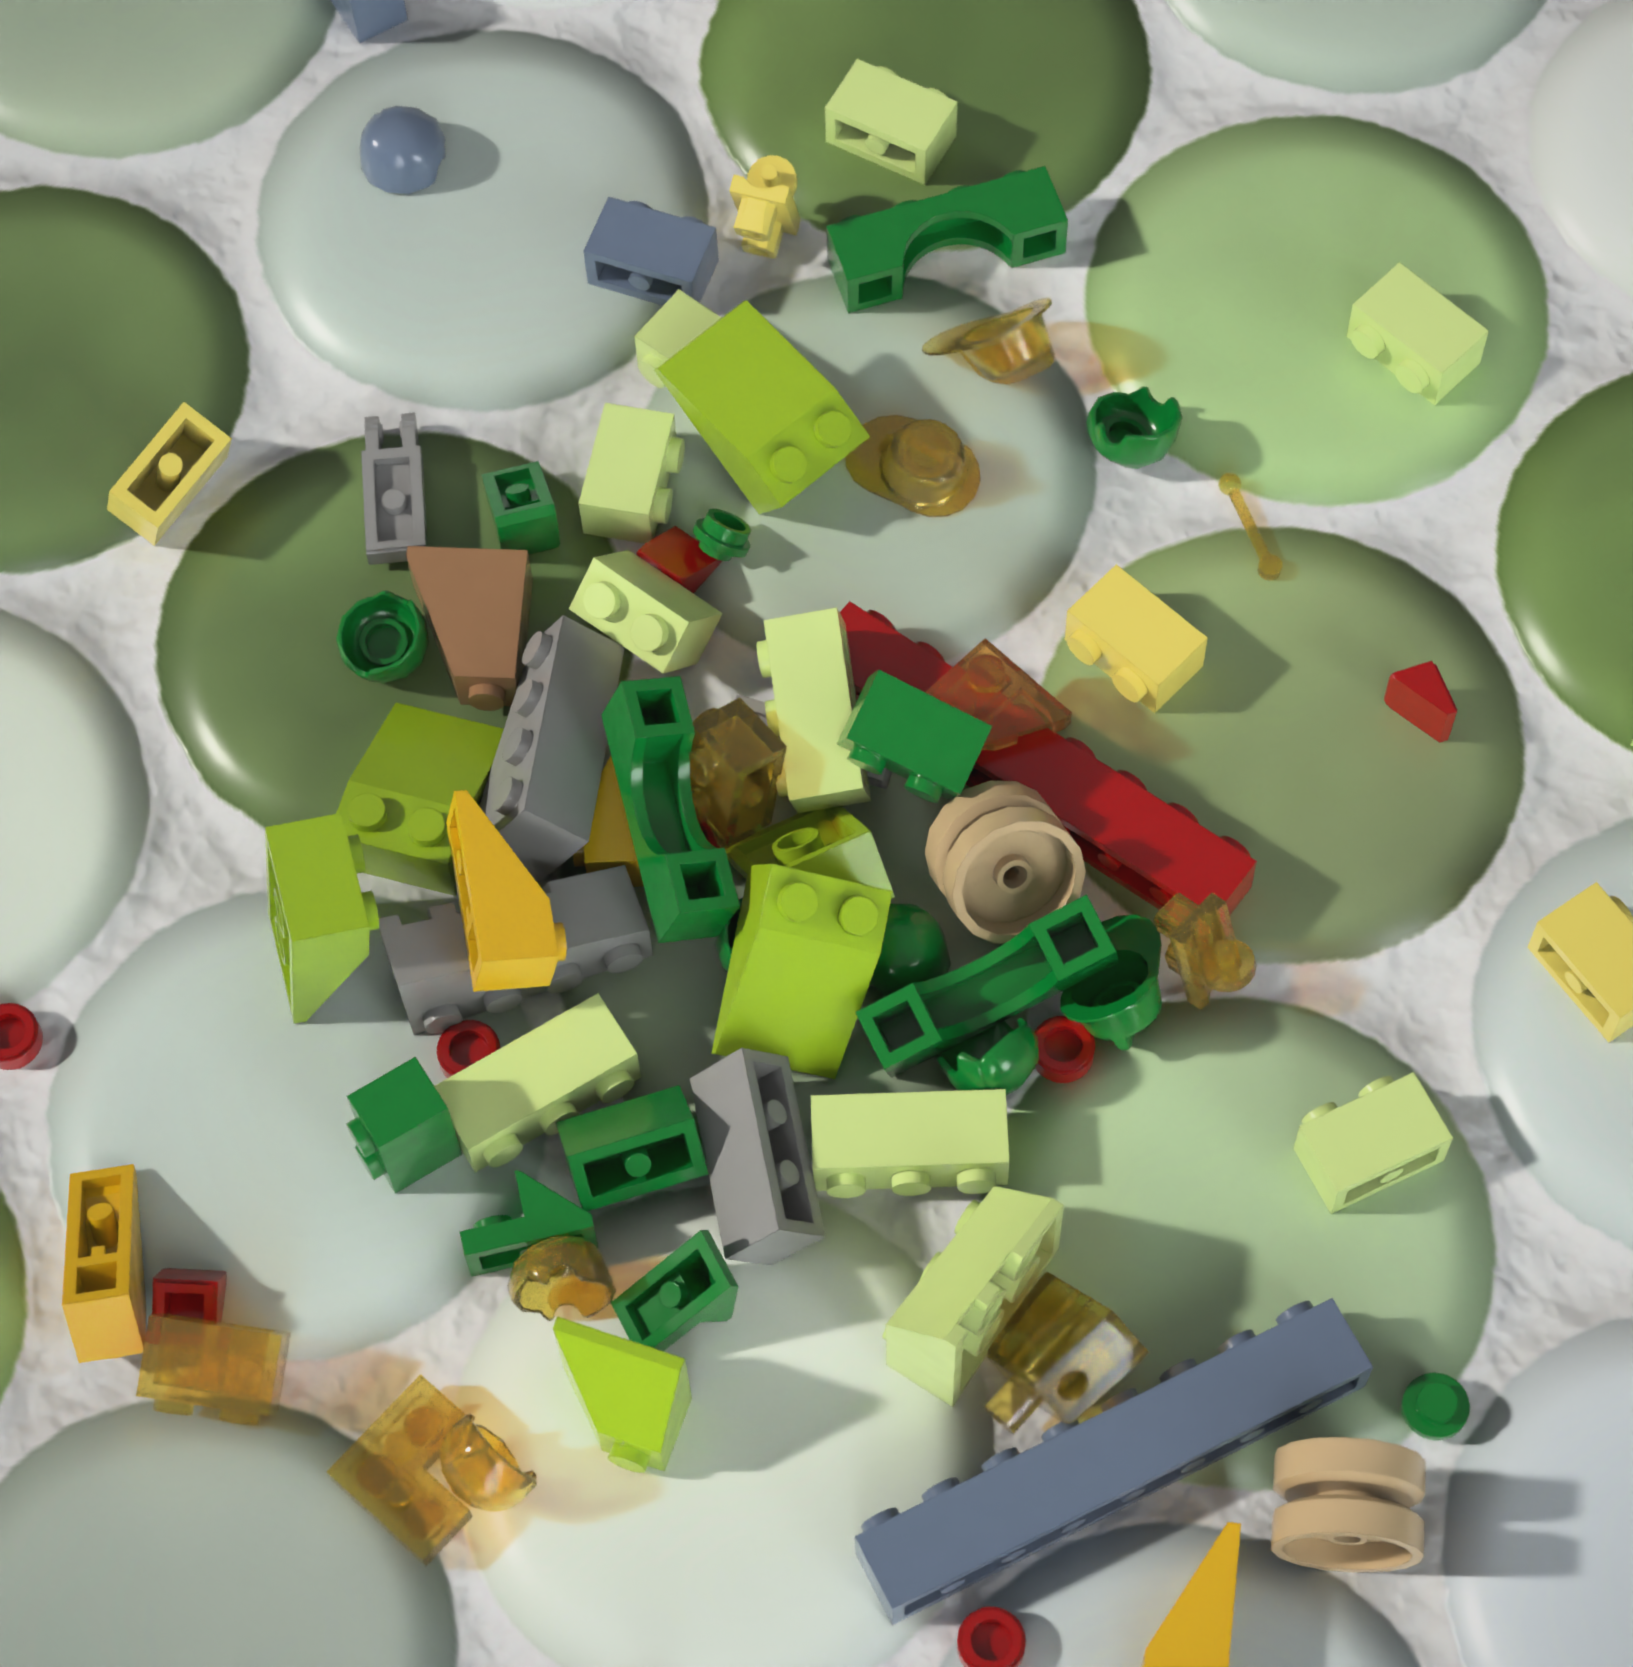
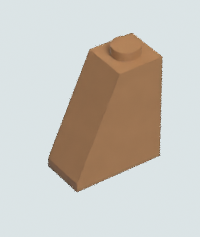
(477, 616)

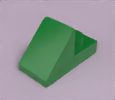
(522, 508)
(500, 1240)
(678, 1294)

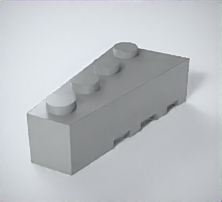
(553, 746)
(432, 964)

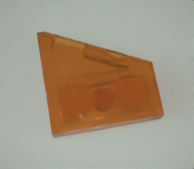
(1001, 695)

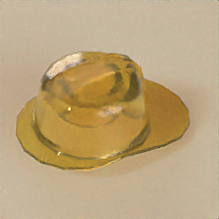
(1001, 346)
(916, 465)

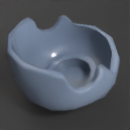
(401, 149)

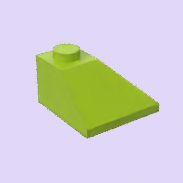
(816, 842)
(627, 1393)

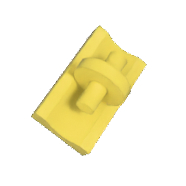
(765, 205)

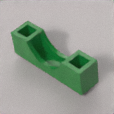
(1008, 216)
(681, 871)
(962, 1003)

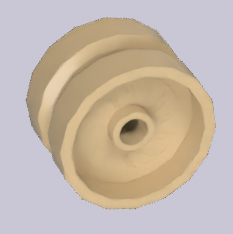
(1003, 859)
(1348, 1504)

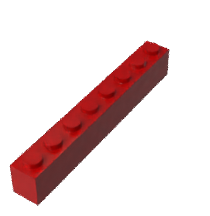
(1109, 813)

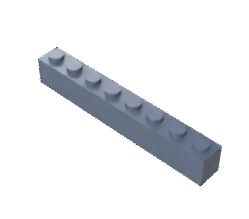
(1110, 1459)

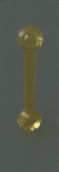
(1269, 564)

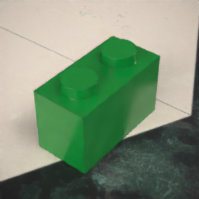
(913, 737)
(402, 1126)
(632, 1148)

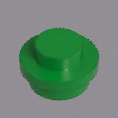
(722, 535)
(1435, 1406)

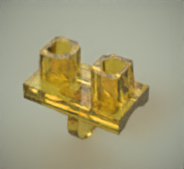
(1204, 947)

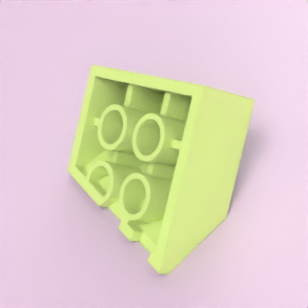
(972, 1290)

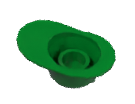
(1125, 995)

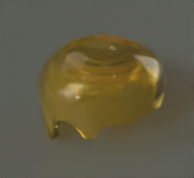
(560, 1274)
(482, 1468)

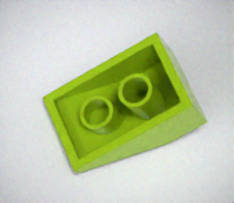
(761, 407)
(405, 792)
(317, 908)
(800, 966)

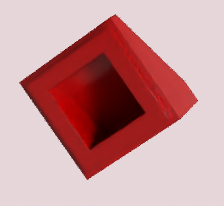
(679, 558)
(1422, 699)
(189, 1293)

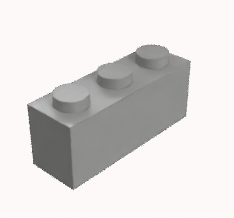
(757, 1157)

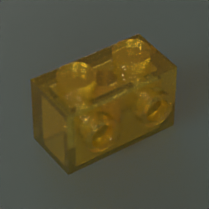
(734, 772)
(213, 1366)

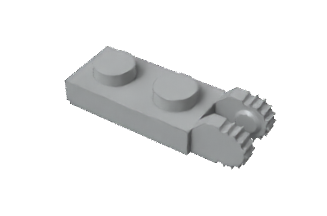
(393, 492)

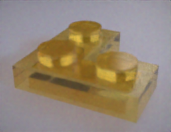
(390, 1475)

